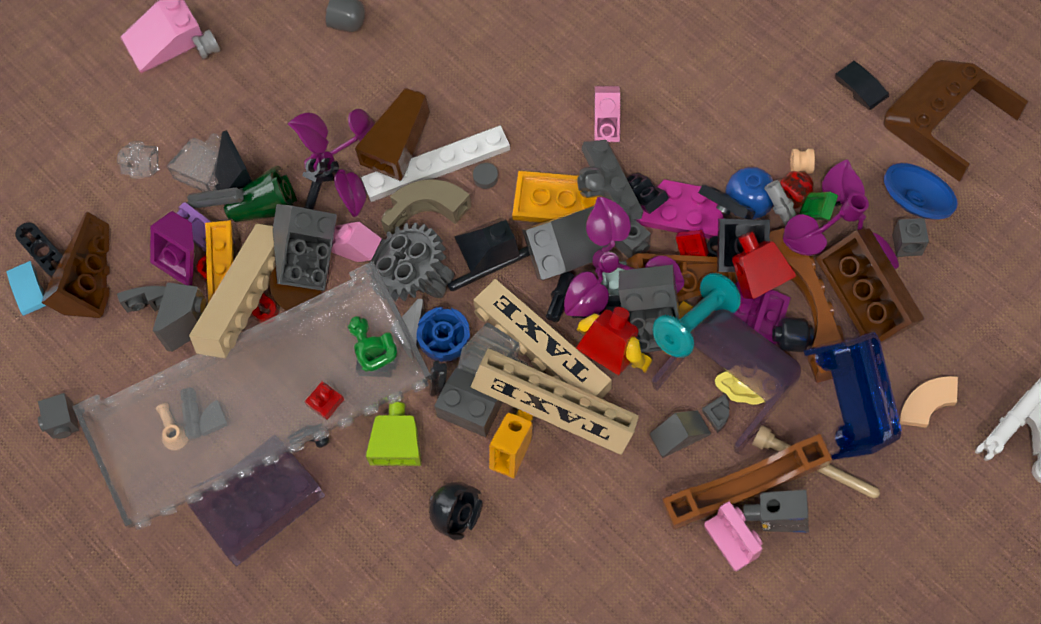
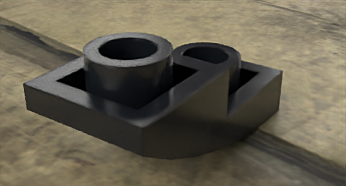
(863, 84)
(647, 194)

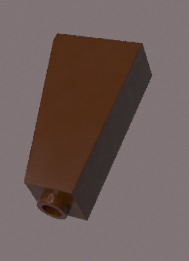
(394, 136)

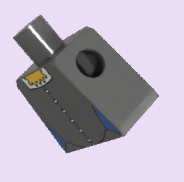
(790, 514)

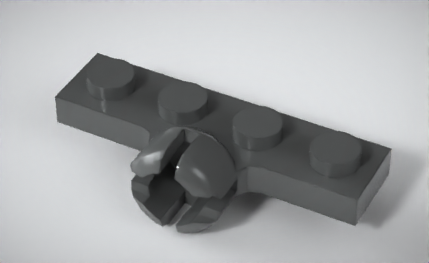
(606, 178)

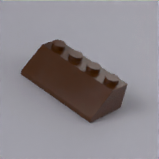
(869, 286)

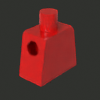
(760, 267)

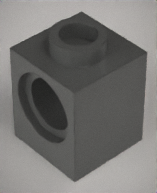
(910, 237)

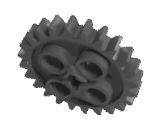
(409, 260)

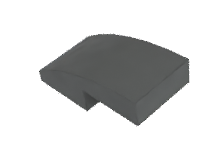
(138, 298)

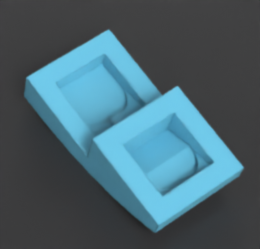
(26, 288)

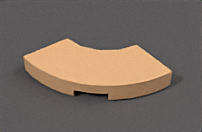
(927, 399)

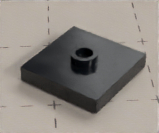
(726, 203)

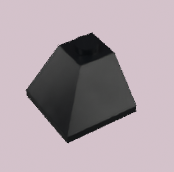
(230, 167)
(728, 243)
(487, 245)

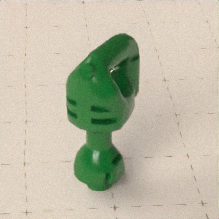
(369, 348)

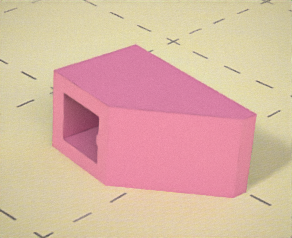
(607, 113)
(355, 242)

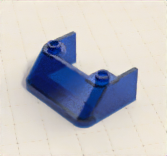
(862, 394)

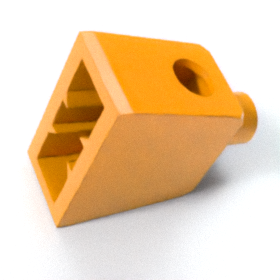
(510, 443)

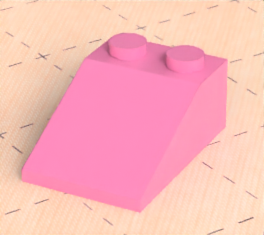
(161, 34)

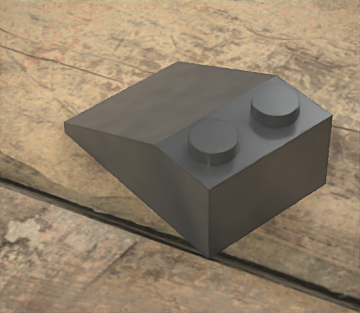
(560, 244)
(465, 405)

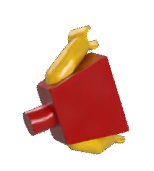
(612, 341)

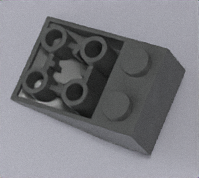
(302, 246)
(648, 295)

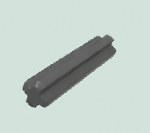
(215, 197)

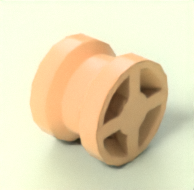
(802, 160)

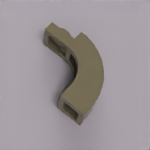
(425, 196)

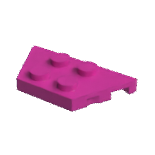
(684, 211)

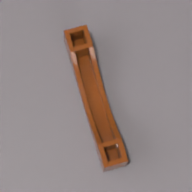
(813, 290)
(747, 483)

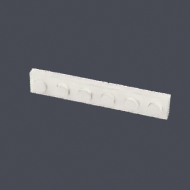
(440, 162)

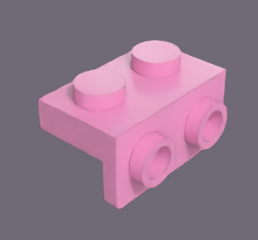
(734, 537)

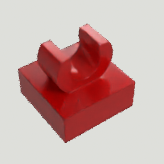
(692, 243)
(324, 400)

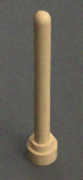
(767, 439)

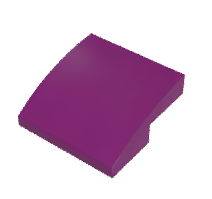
(763, 311)

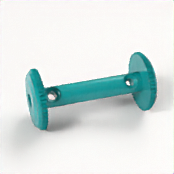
(675, 334)

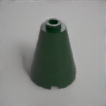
(262, 197)

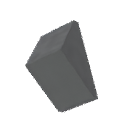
(679, 432)

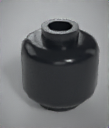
(793, 334)

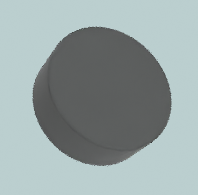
(485, 175)

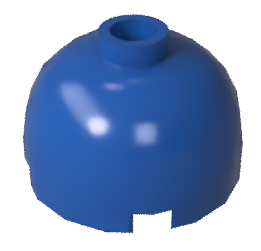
(748, 189)
(443, 334)

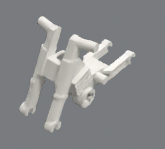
(1026, 410)

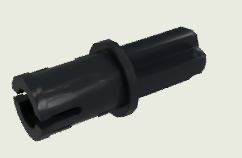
(558, 297)

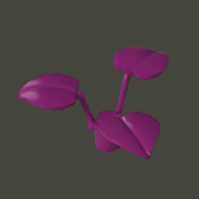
(313, 134)
(605, 225)
(803, 232)

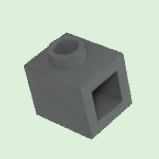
(636, 242)
(57, 416)

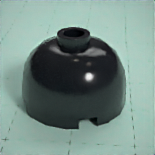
(455, 509)

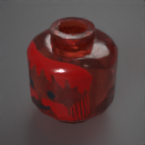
(797, 187)

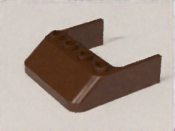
(934, 98)

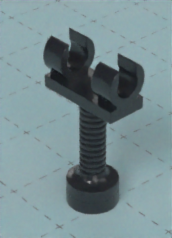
(317, 177)

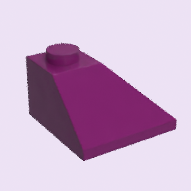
(173, 247)

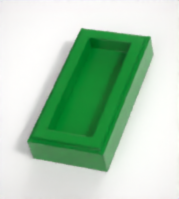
(819, 205)

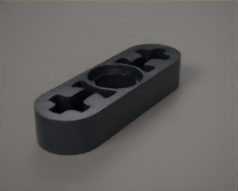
(32, 248)

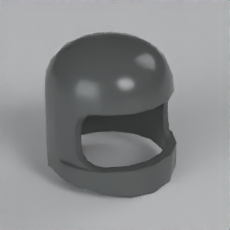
(345, 15)

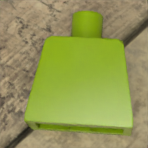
(394, 439)

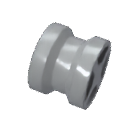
(206, 44)

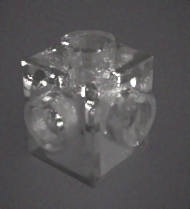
(138, 160)

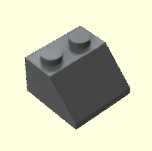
(178, 314)

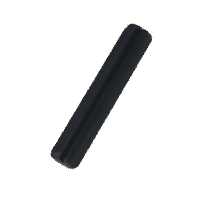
(437, 378)

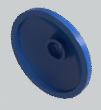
(920, 191)

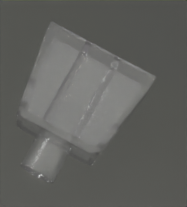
(197, 163)
(485, 338)

